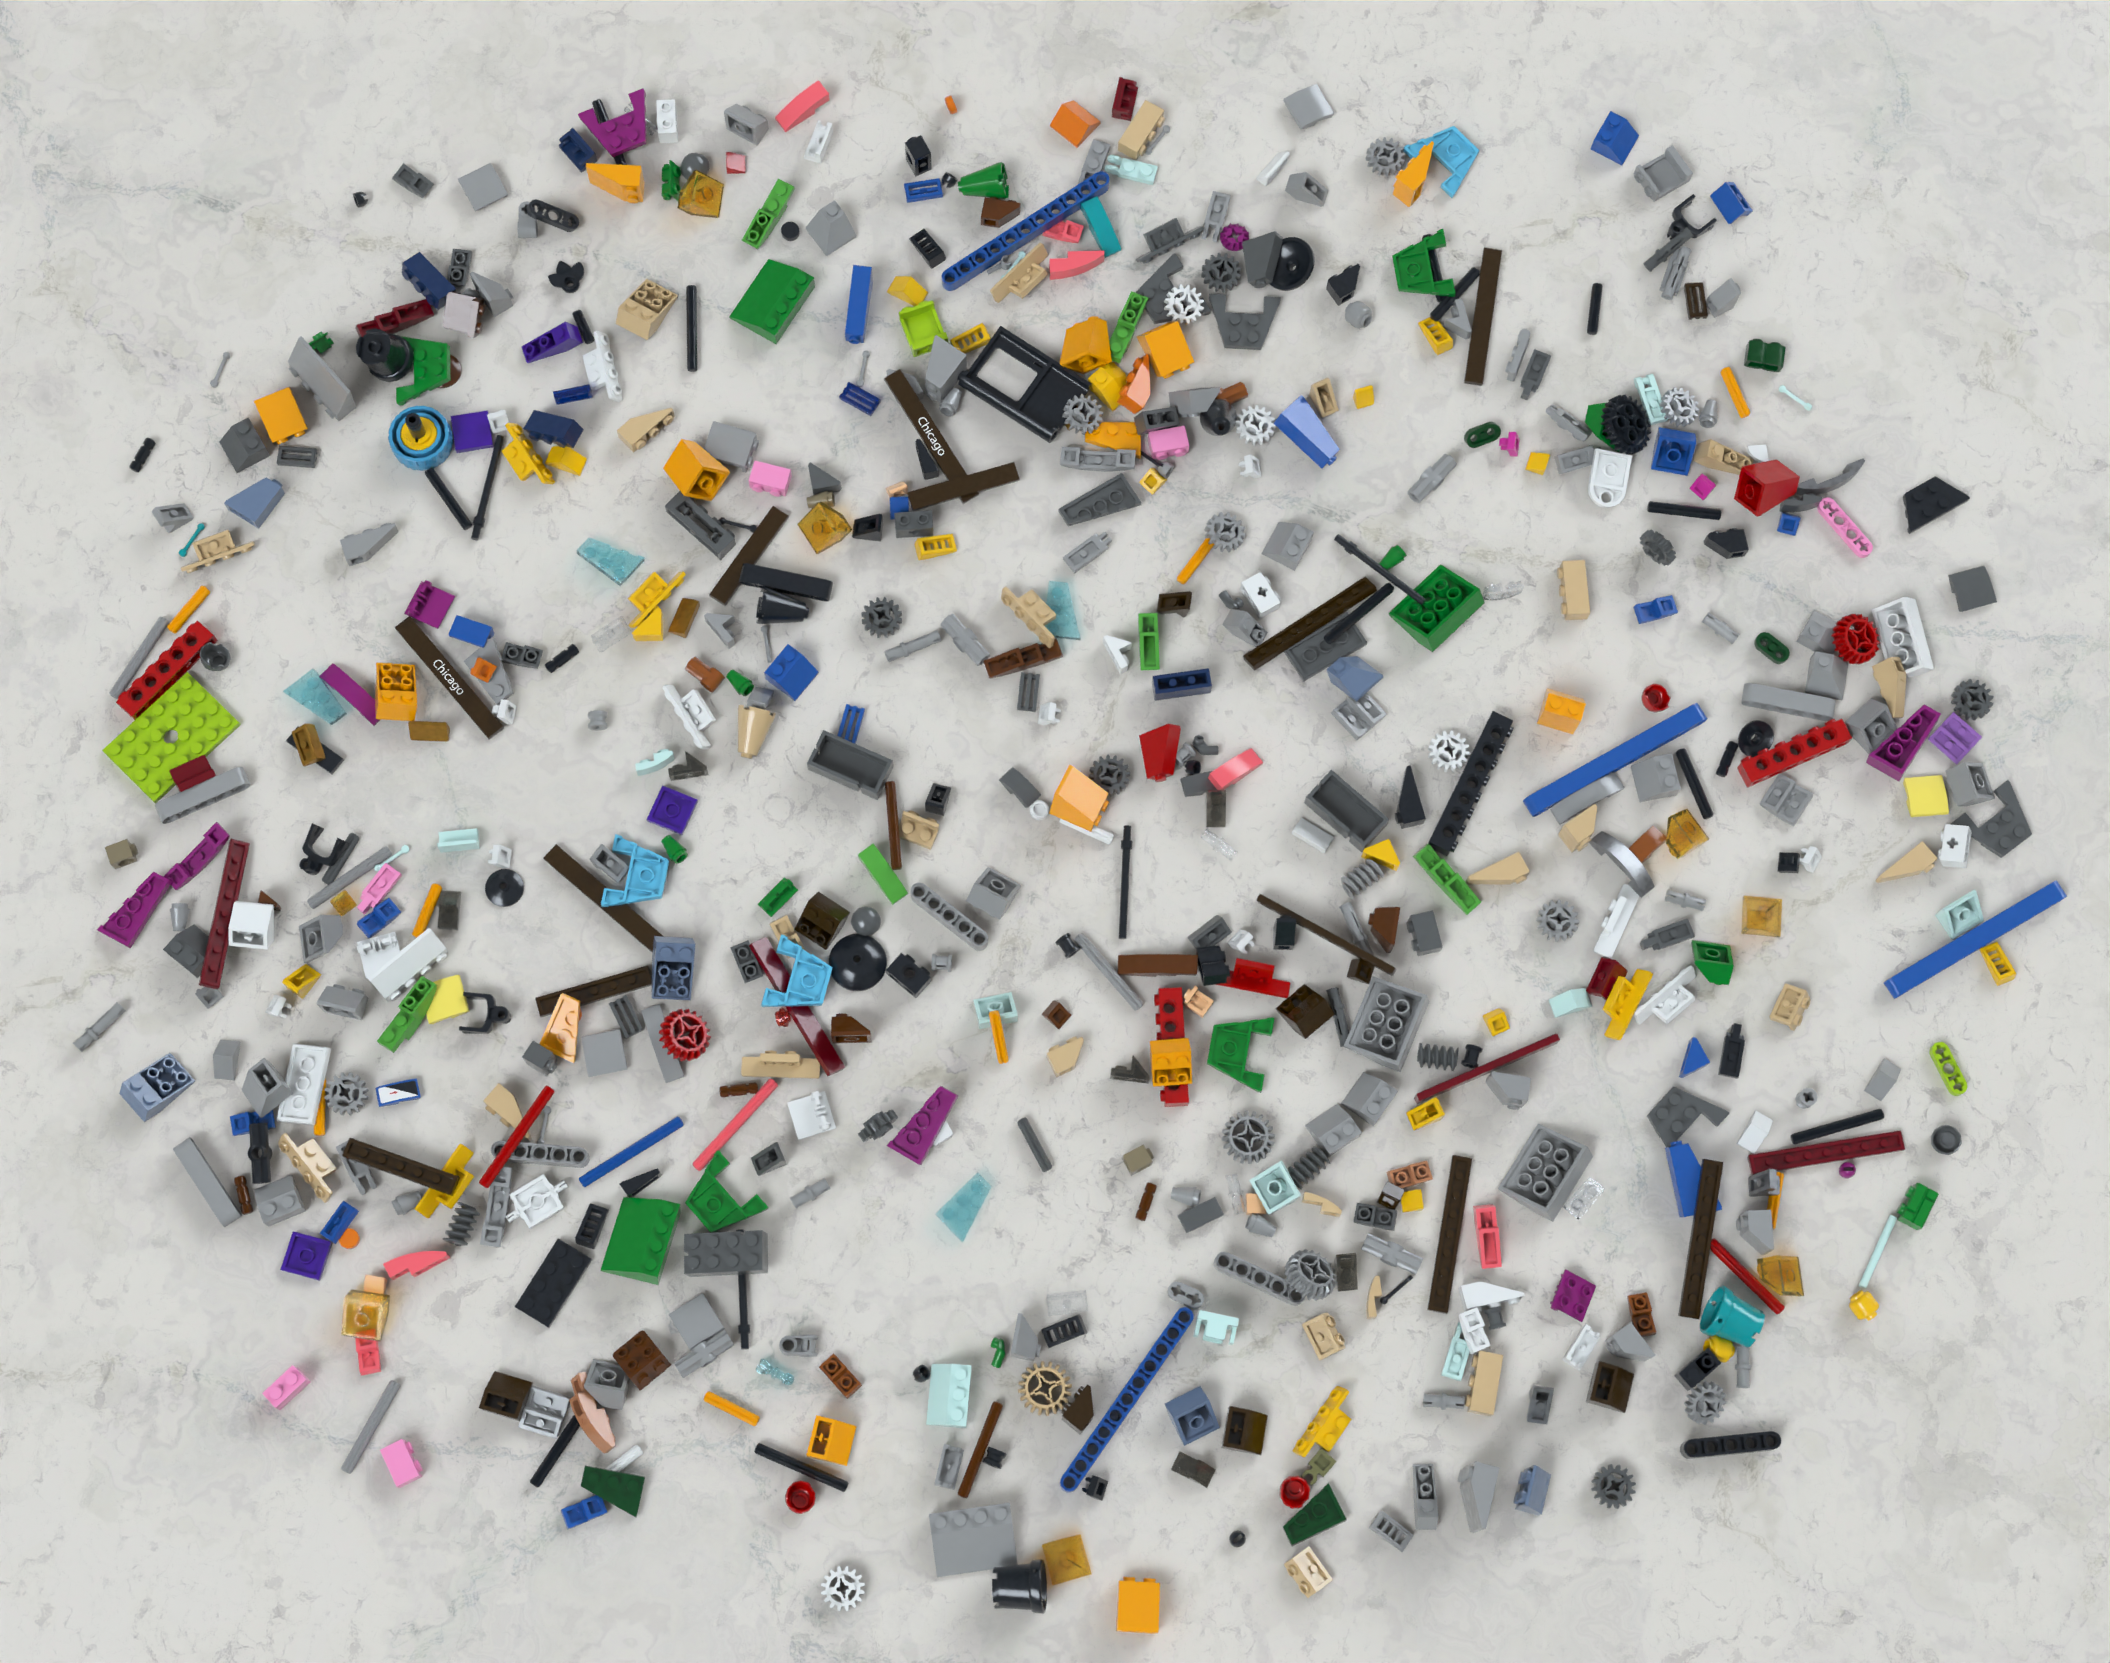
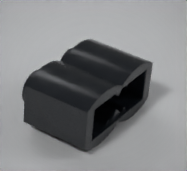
(1212, 965)

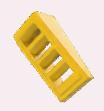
(968, 334)
(1440, 345)
(926, 541)
(1999, 979)

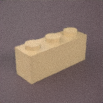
(1141, 130)
(1574, 590)
(1484, 1383)

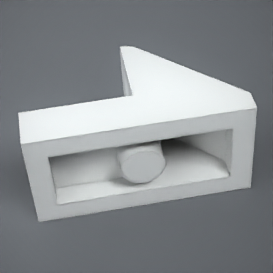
(1115, 649)

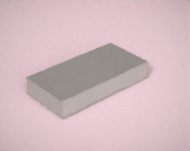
(760, 698)

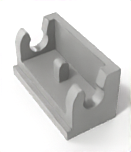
(949, 1467)

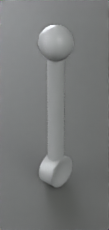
(1166, 129)
(214, 383)
(860, 383)
(764, 629)
(547, 1110)

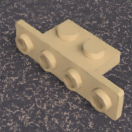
(1023, 276)
(215, 547)
(1032, 612)
(780, 1066)
(311, 1163)

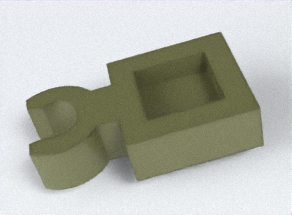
(1320, 1464)

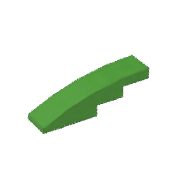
(1449, 881)

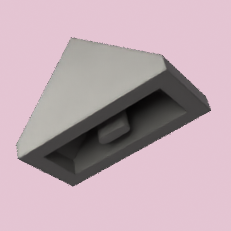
(822, 481)
(768, 1159)

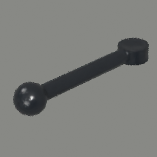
(752, 528)
(1384, 1300)

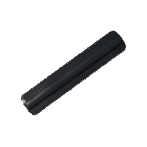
(1594, 310)

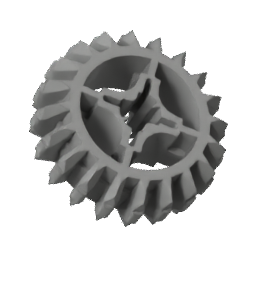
(1256, 1137)
(1310, 1274)

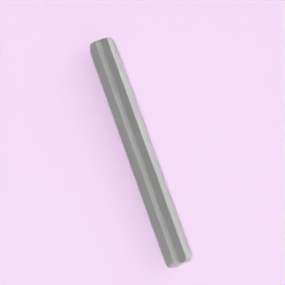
(139, 657)
(349, 877)
(1108, 972)
(370, 1427)

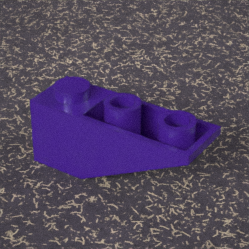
(553, 342)

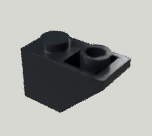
(1343, 286)
(1728, 544)
(1284, 933)
(1697, 1369)

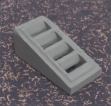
(1374, 1527)

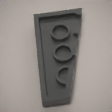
(1103, 500)

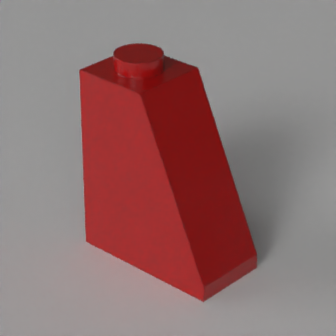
(1160, 751)

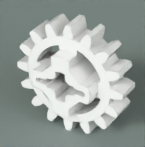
(1176, 303)
(1260, 419)
(1440, 753)
(834, 1590)

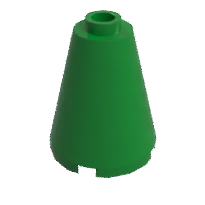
(986, 182)

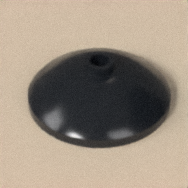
(1293, 253)
(861, 974)

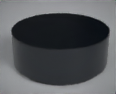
(790, 231)

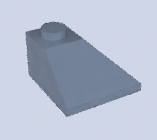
(1353, 676)

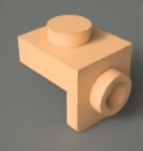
(1197, 1001)

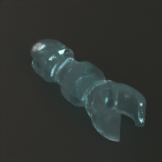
(775, 1372)

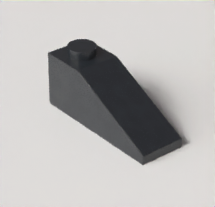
(1409, 805)

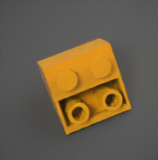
(1171, 1062)
(831, 1440)

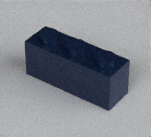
(427, 280)
(553, 429)
(1181, 684)

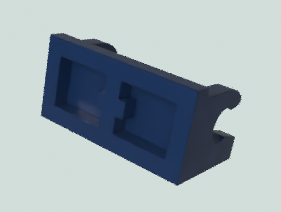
(577, 150)

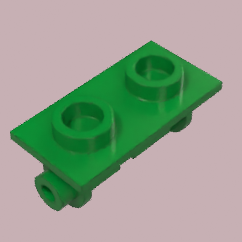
(672, 174)
(321, 342)
(777, 896)

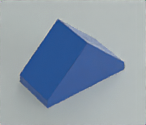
(1694, 1058)

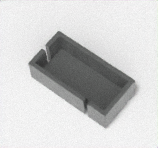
(850, 764)
(1346, 810)
(726, 1253)

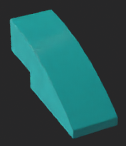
(1100, 226)

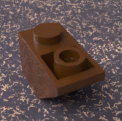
(998, 212)

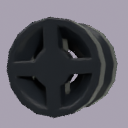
(994, 1457)

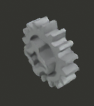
(1385, 156)
(1679, 407)
(1078, 420)
(1227, 526)
(1550, 920)
(353, 1090)
(1705, 1402)

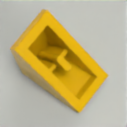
(907, 289)
(566, 460)
(651, 628)
(1382, 854)
(302, 980)
(1425, 1114)

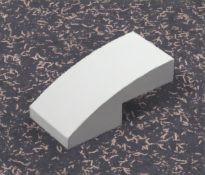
(1472, 1329)

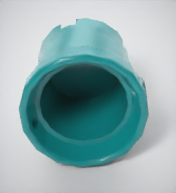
(1731, 1318)

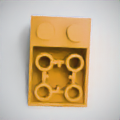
(1411, 180)
(395, 692)

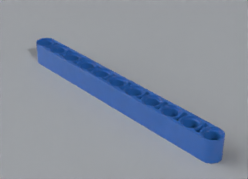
(1021, 238)
(1615, 759)
(1975, 939)
(1131, 1390)

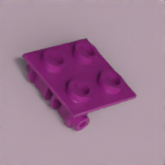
(429, 604)
(1573, 1295)

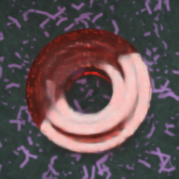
(782, 1017)

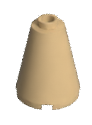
(752, 729)

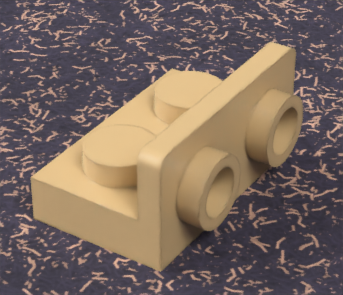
(918, 830)
(1790, 1006)
(1324, 1335)
(1308, 1572)

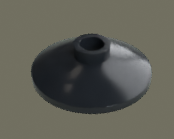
(1763, 738)
(509, 895)

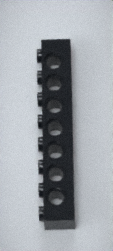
(1495, 723)

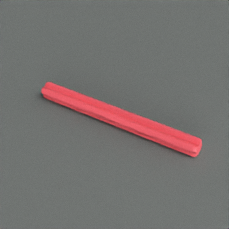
(735, 1124)

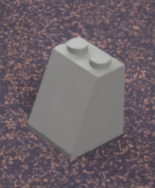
(943, 369)

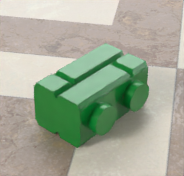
(1917, 1206)

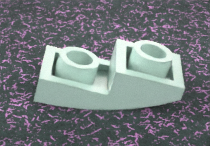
(661, 760)

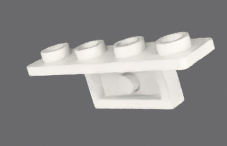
(601, 367)
(693, 713)
(1616, 922)
(1669, 1000)

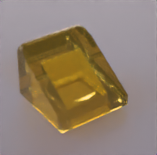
(343, 903)

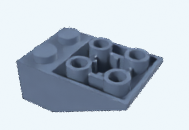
(672, 967)
(156, 1086)
(1532, 1491)

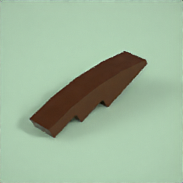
(1022, 659)
(1157, 964)

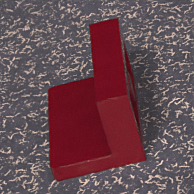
(192, 773)
(1605, 977)

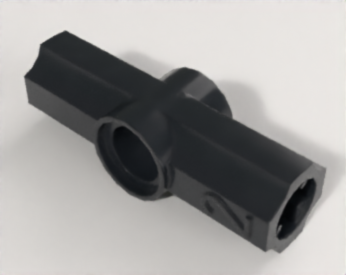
(259, 1140)

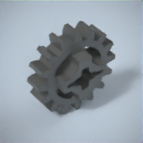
(1228, 277)
(1657, 547)
(879, 625)
(1981, 699)
(1115, 771)
(878, 1125)
(1617, 1493)

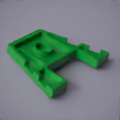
(1414, 268)
(430, 368)
(1230, 1049)
(714, 1204)

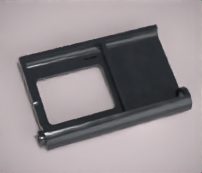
(1043, 401)

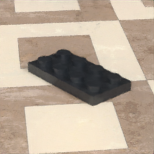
(553, 1283)

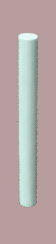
(1877, 1251)

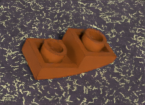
(1647, 844)
(1640, 1314)
(840, 1376)

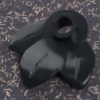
(566, 275)

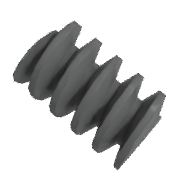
(1437, 1056)
(1308, 1166)
(461, 1224)

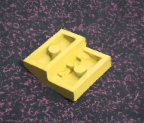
(1926, 796)
(448, 1000)

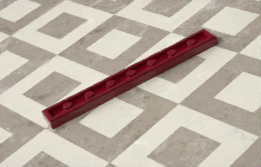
(219, 931)
(801, 1015)
(1486, 1068)
(1827, 1152)

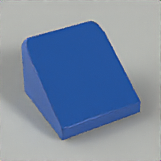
(897, 505)
(1788, 523)

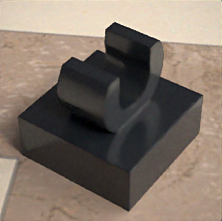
(1788, 862)
(1096, 1487)

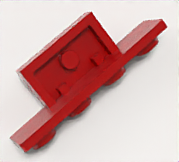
(1256, 978)

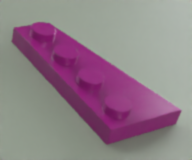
(132, 917)
(921, 1131)

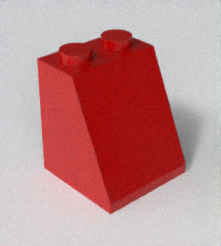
(1765, 486)

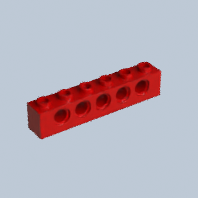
(164, 681)
(1752, 774)
(1171, 997)

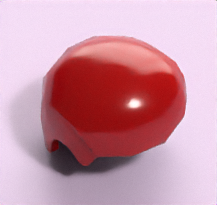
(1655, 698)
(1294, 1491)
(800, 1497)

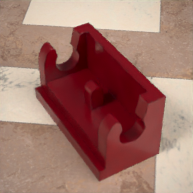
(1124, 99)

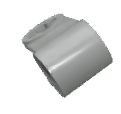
(526, 225)
(800, 1345)

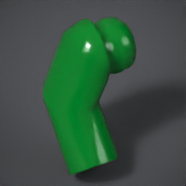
(1000, 1352)

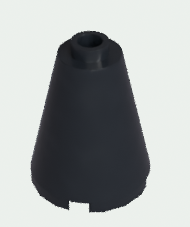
(1219, 418)
(779, 608)

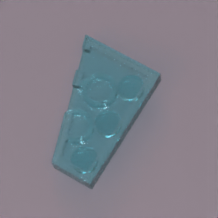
(610, 561)
(1061, 603)
(316, 696)
(963, 1207)

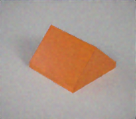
(1074, 123)

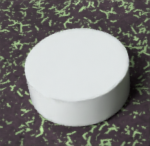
(1039, 810)

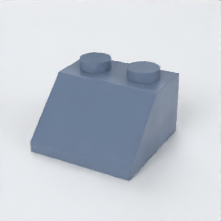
(1192, 1415)

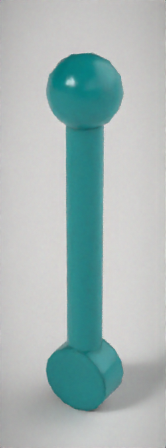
(183, 552)

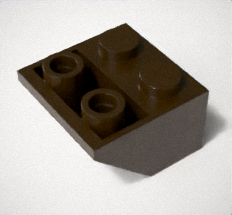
(821, 920)
(1305, 1011)
(1610, 1386)
(505, 1396)
(1080, 1412)
(1244, 1430)

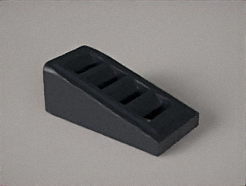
(934, 257)
(927, 464)
(640, 1182)
(587, 1242)
(1079, 1321)

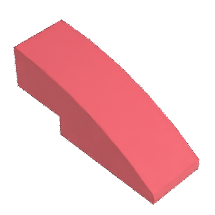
(802, 106)
(1075, 263)
(1235, 769)
(1487, 1236)
(414, 1263)

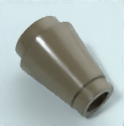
(825, 497)

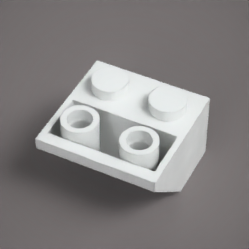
(251, 925)

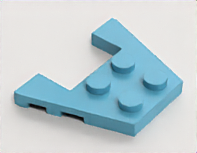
(1452, 151)
(645, 875)
(807, 980)

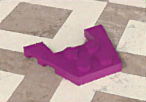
(622, 132)

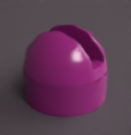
(1847, 1174)

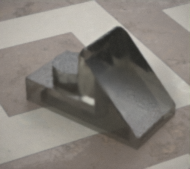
(693, 769)
(1215, 808)
(449, 910)
(1136, 1074)
(1346, 1271)
(1193, 1469)

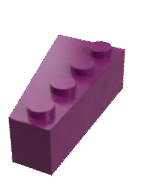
(1902, 746)

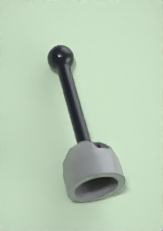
(1164, 468)

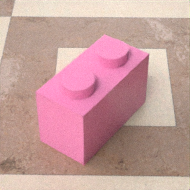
(1168, 442)
(770, 478)
(286, 1387)
(401, 1462)

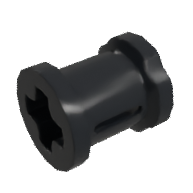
(1067, 945)
(1471, 1056)

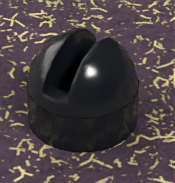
(950, 179)
(359, 199)
(1193, 767)
(925, 1372)
(1235, 1534)

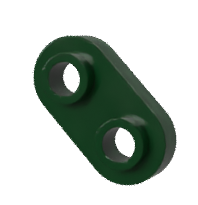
(1481, 436)
(1773, 646)

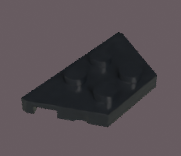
(1930, 502)

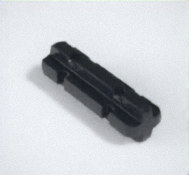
(583, 327)
(142, 455)
(561, 658)
(1727, 759)

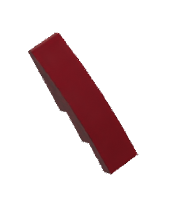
(399, 319)

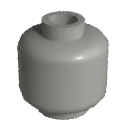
(1358, 314)

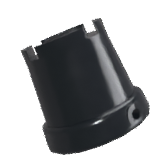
(385, 354)
(1021, 1587)

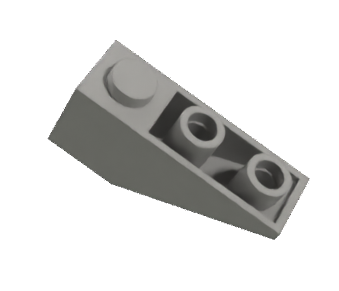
(363, 546)
(1425, 1497)

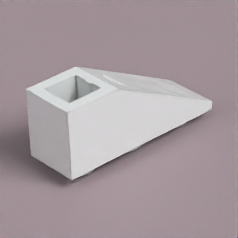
(1484, 1294)

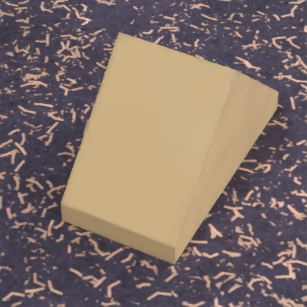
(1323, 397)

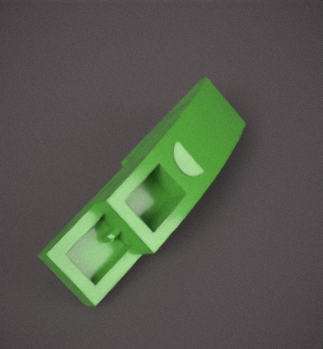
(769, 214)
(1127, 325)
(411, 1014)

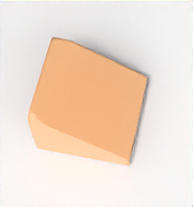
(897, 490)
(1254, 1205)
(375, 1284)

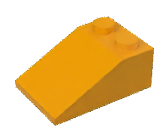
(619, 180)

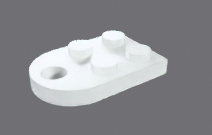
(1609, 476)

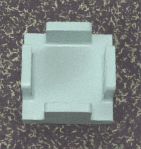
(1216, 1326)

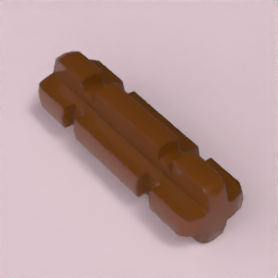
(738, 1089)
(243, 1195)
(1146, 1201)

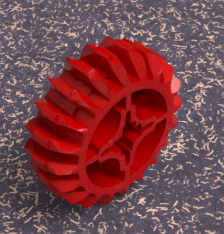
(1849, 641)
(692, 1047)

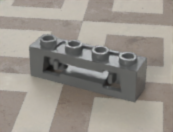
(682, 504)

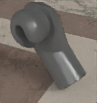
(1229, 602)
(1203, 748)

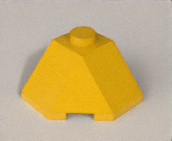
(1107, 383)

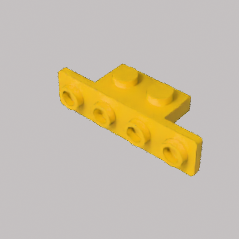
(523, 456)
(650, 594)
(1624, 1002)
(455, 1166)
(1326, 1425)

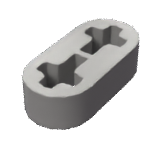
(1188, 1291)

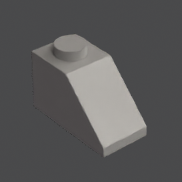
(1306, 189)

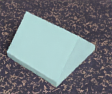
(1961, 915)
(1003, 1003)
(1275, 1188)

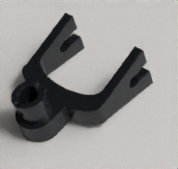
(1680, 222)
(314, 862)
(493, 1014)

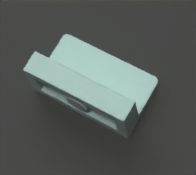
(458, 840)

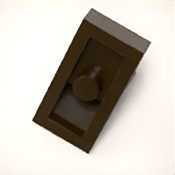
(1174, 603)

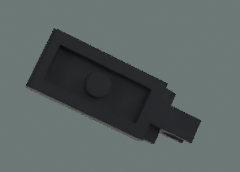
(1732, 1052)

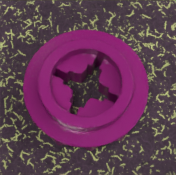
(1230, 243)

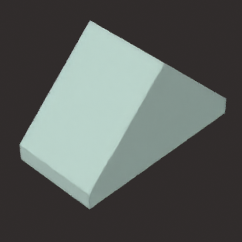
(1570, 1002)

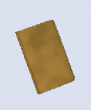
(684, 617)
(429, 731)
(308, 744)

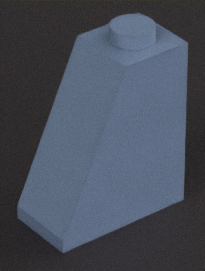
(256, 501)

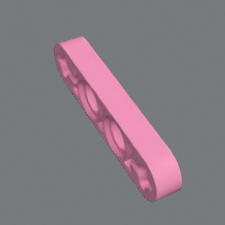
(1846, 526)

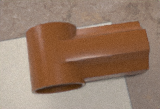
(1233, 393)
(709, 677)

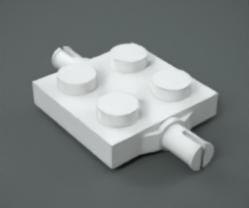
(536, 1201)

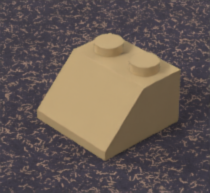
(1578, 831)

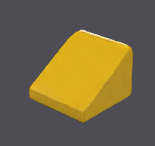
(1363, 397)
(1537, 462)
(1152, 480)
(1496, 1021)
(1412, 1201)

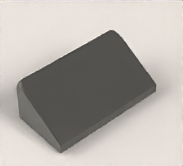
(1210, 933)

